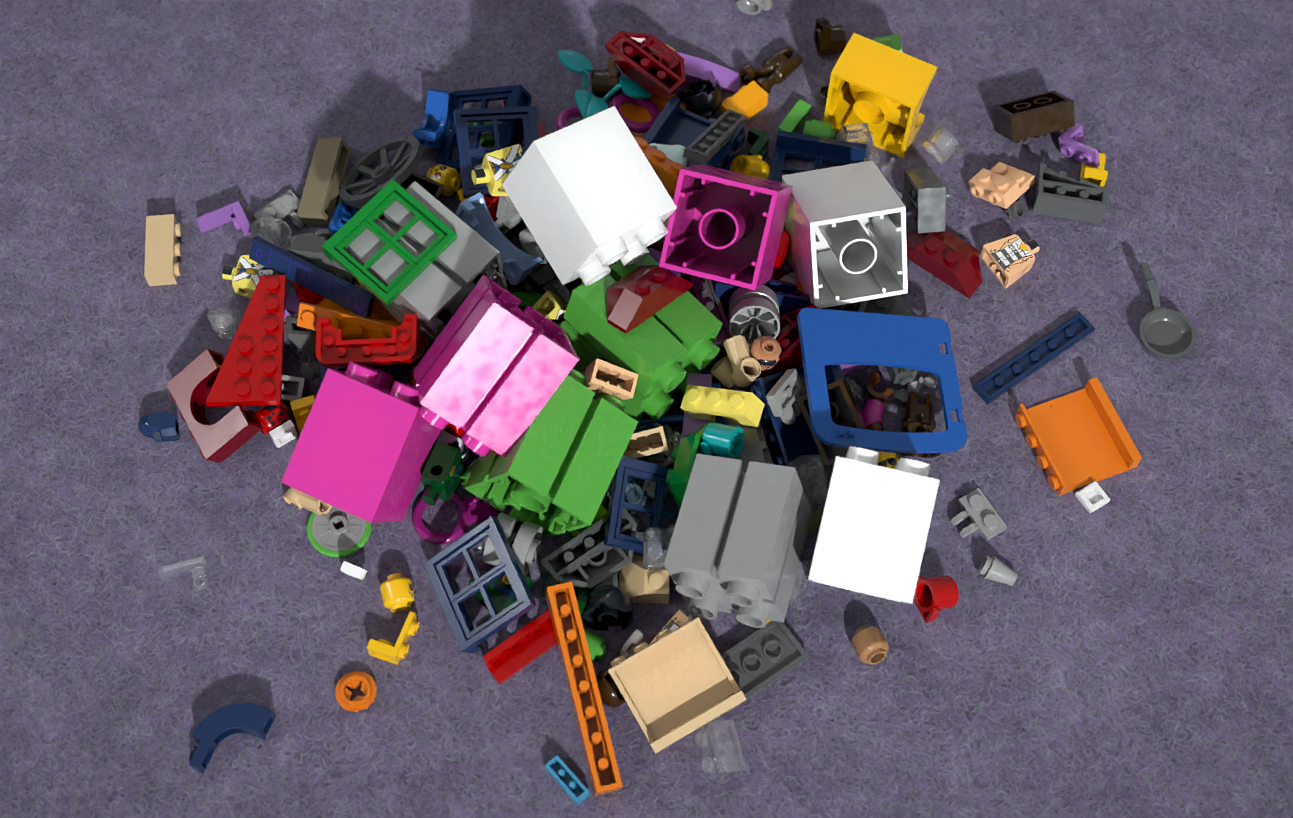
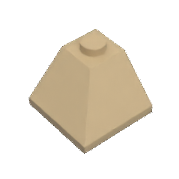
(644, 584)

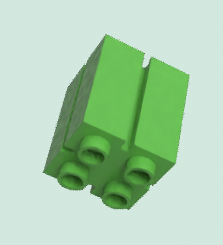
(658, 350)
(560, 462)

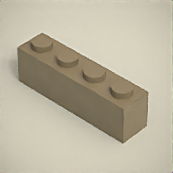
(323, 181)

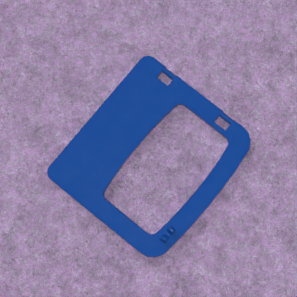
(879, 340)

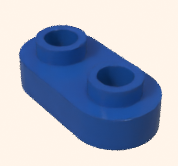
(340, 216)

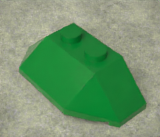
(684, 458)

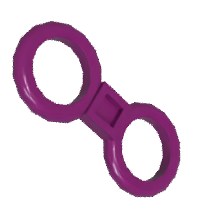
(617, 102)
(472, 511)

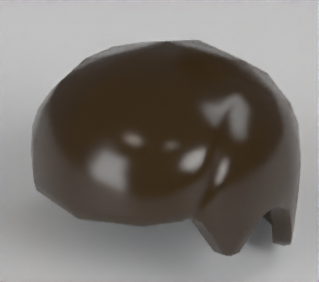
(606, 685)

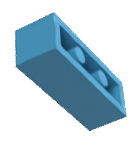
(567, 780)

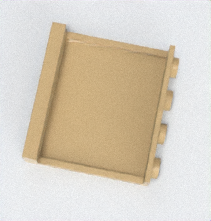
(676, 683)

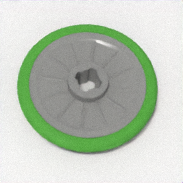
(337, 542)

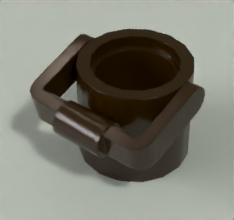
(828, 38)
(606, 79)

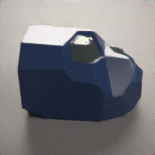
(160, 426)

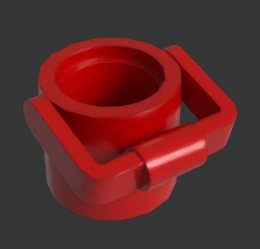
(935, 594)

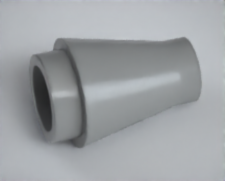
(997, 571)

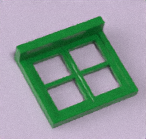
(364, 219)

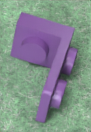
(1072, 147)
(230, 212)

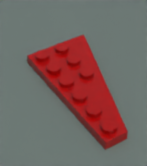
(255, 358)

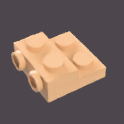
(1001, 184)

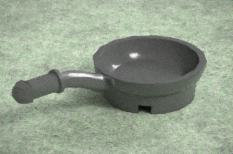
(1164, 331)

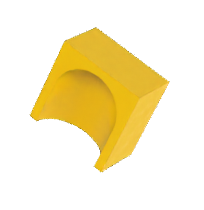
(879, 89)

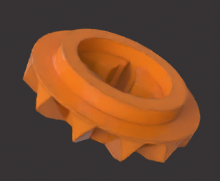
(353, 680)

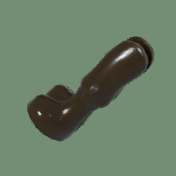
(776, 66)
(919, 417)

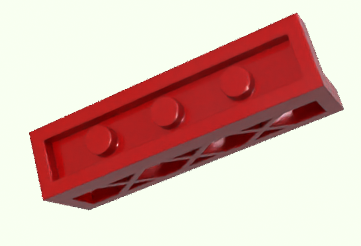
(530, 643)

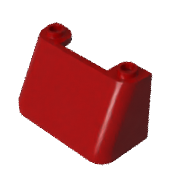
(403, 347)

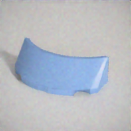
(515, 262)

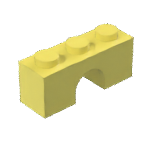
(707, 402)

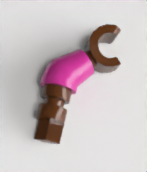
(874, 406)

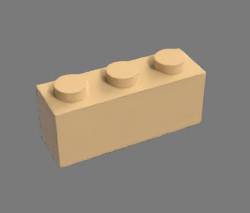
(162, 250)

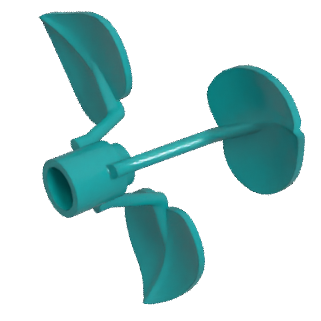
(587, 102)

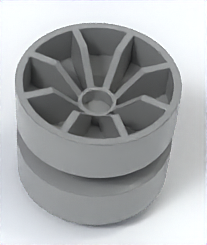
(754, 313)
(523, 542)

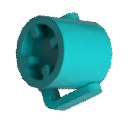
(722, 440)

